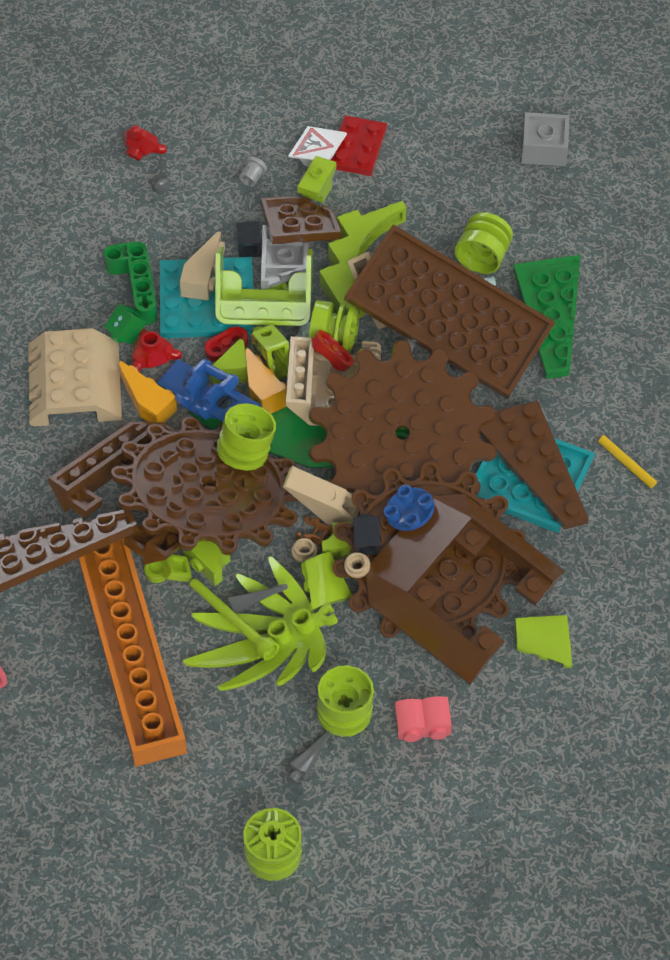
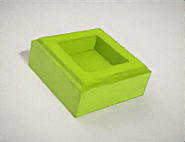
(177, 568)

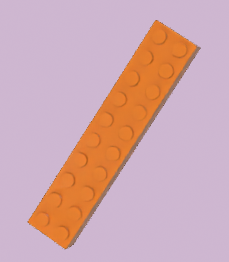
(132, 655)

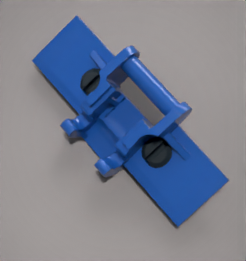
(196, 396)

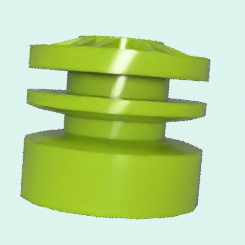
(483, 243)
(339, 326)
(246, 436)
(345, 700)
(269, 857)

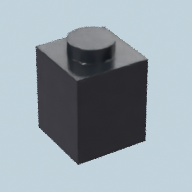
(249, 239)
(366, 534)

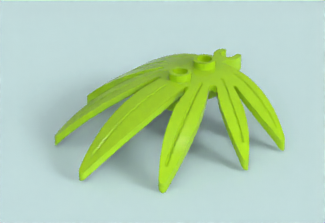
(294, 632)

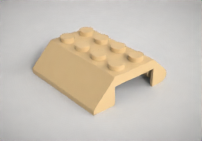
(308, 373)
(74, 374)

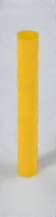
(627, 461)

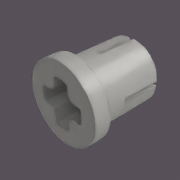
(252, 171)

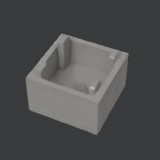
(545, 139)

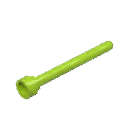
(266, 647)

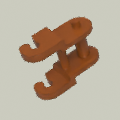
(318, 527)

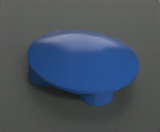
(409, 508)

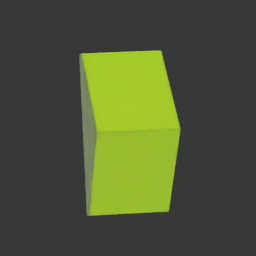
(233, 363)

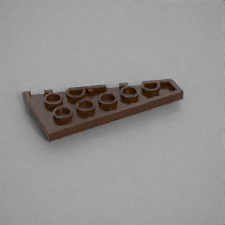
(533, 456)
(52, 545)

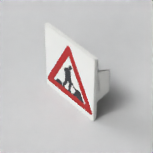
(317, 143)

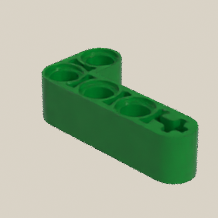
(134, 259)

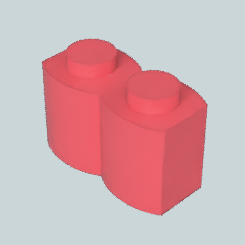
(423, 718)

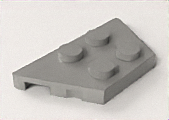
(280, 261)

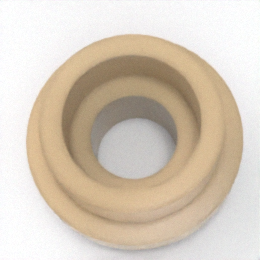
(303, 544)
(357, 558)

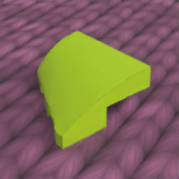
(322, 582)
(544, 637)

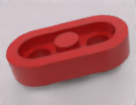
(224, 341)
(332, 351)

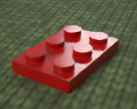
(360, 146)

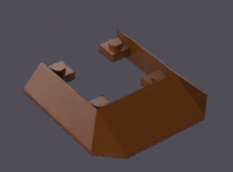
(92, 470)
(405, 597)

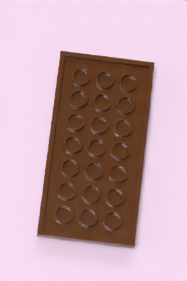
(449, 309)

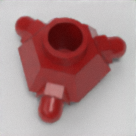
(141, 143)
(152, 351)

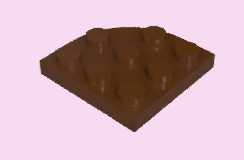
(298, 220)

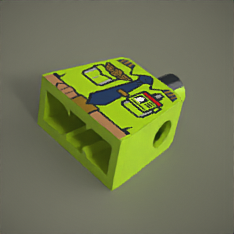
(269, 342)

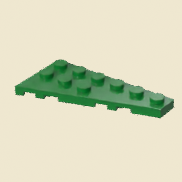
(552, 290)

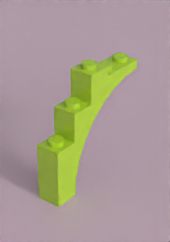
(356, 237)

